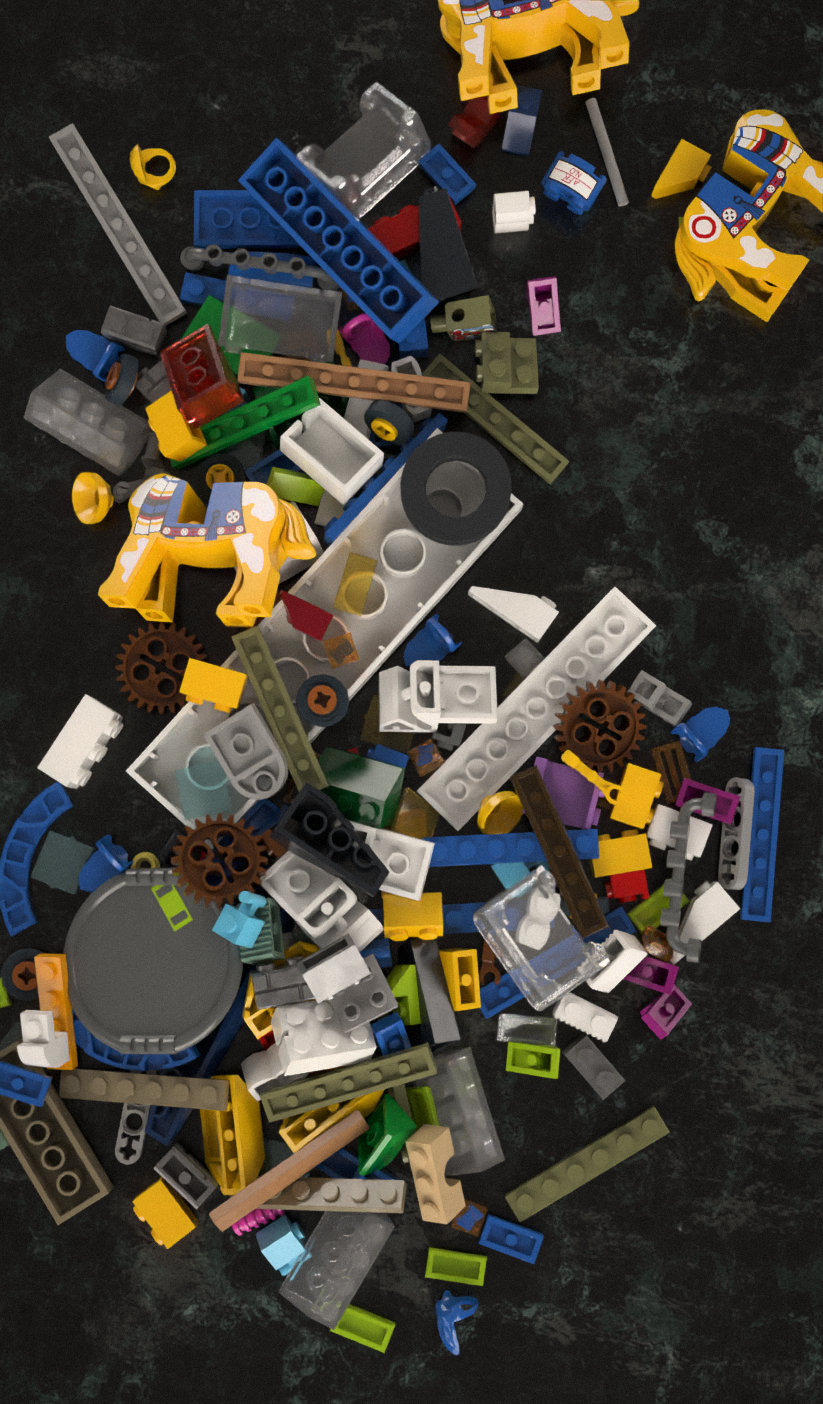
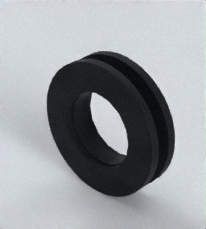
(466, 449)

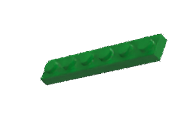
(255, 418)

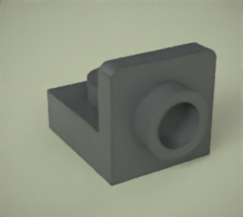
(446, 742)

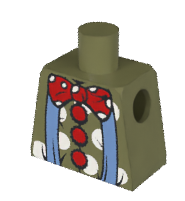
(476, 315)

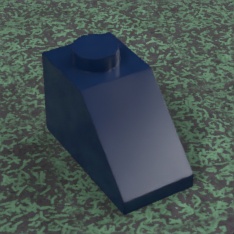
(522, 121)

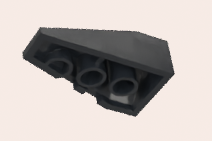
(324, 838)

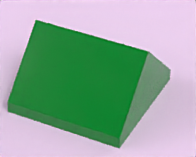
(386, 1136)

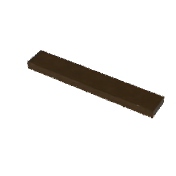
(559, 852)

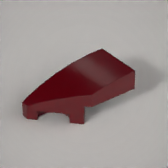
(305, 616)

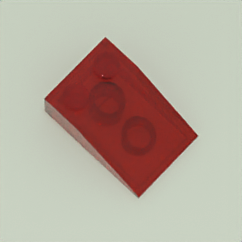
(201, 377)

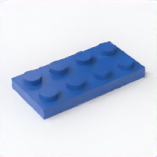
(236, 222)

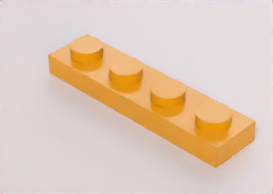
(53, 996)

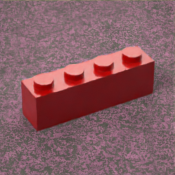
(401, 231)

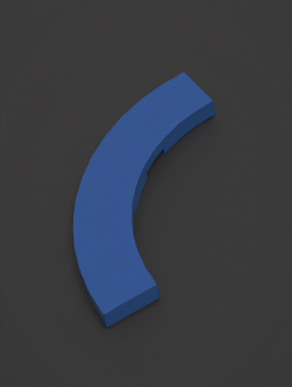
(18, 854)
(134, 1062)

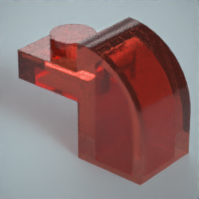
(474, 121)

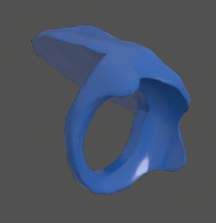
(93, 351)
(430, 643)
(703, 731)
(103, 864)
(449, 1311)

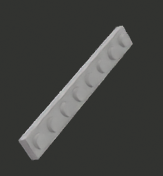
(117, 225)

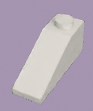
(522, 611)
(705, 914)

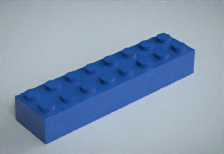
(338, 241)

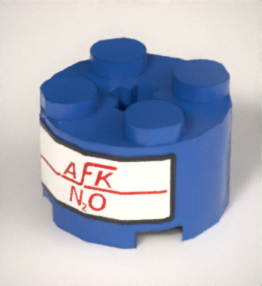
(573, 182)

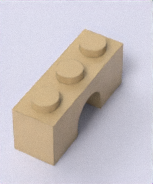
(428, 1153)

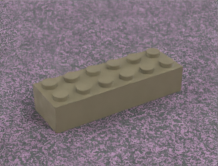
(52, 1149)

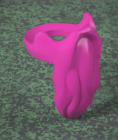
(366, 339)

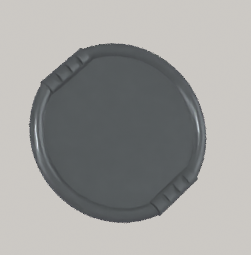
(140, 979)

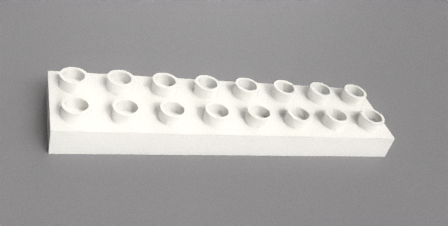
(405, 587)

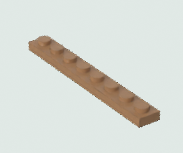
(356, 382)

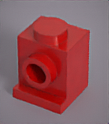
(627, 886)

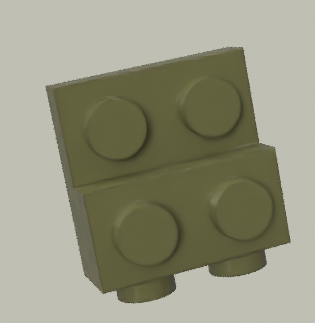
(506, 364)

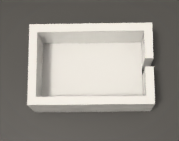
(331, 452)
(81, 743)
(317, 1038)

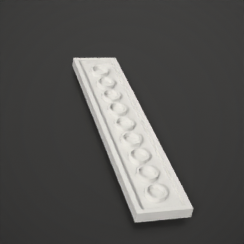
(528, 712)

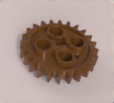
(149, 690)
(612, 704)
(196, 872)

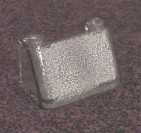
(371, 152)
(279, 319)
(537, 940)

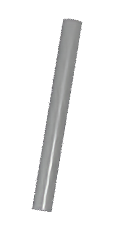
(607, 152)

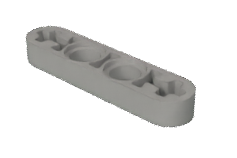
(741, 834)
(138, 1145)

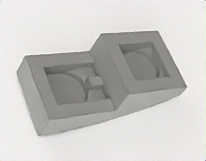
(659, 698)

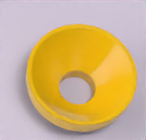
(91, 497)
(499, 813)

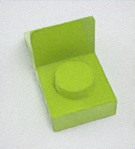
(404, 988)
(533, 1059)

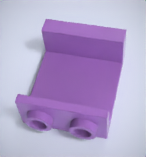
(571, 793)

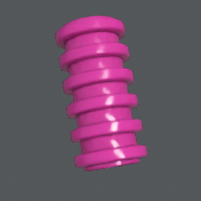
(254, 1219)

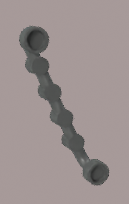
(194, 259)
(674, 887)

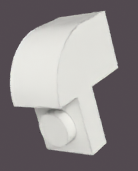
(40, 1042)

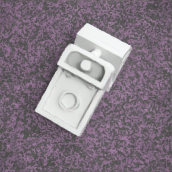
(435, 695)
(402, 855)
(319, 902)

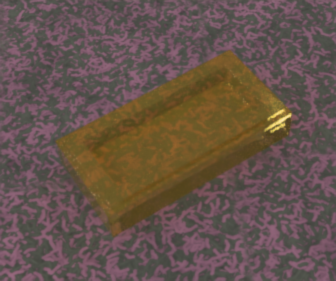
(355, 584)

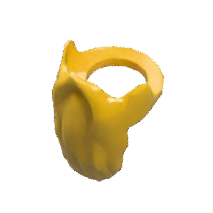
(139, 158)

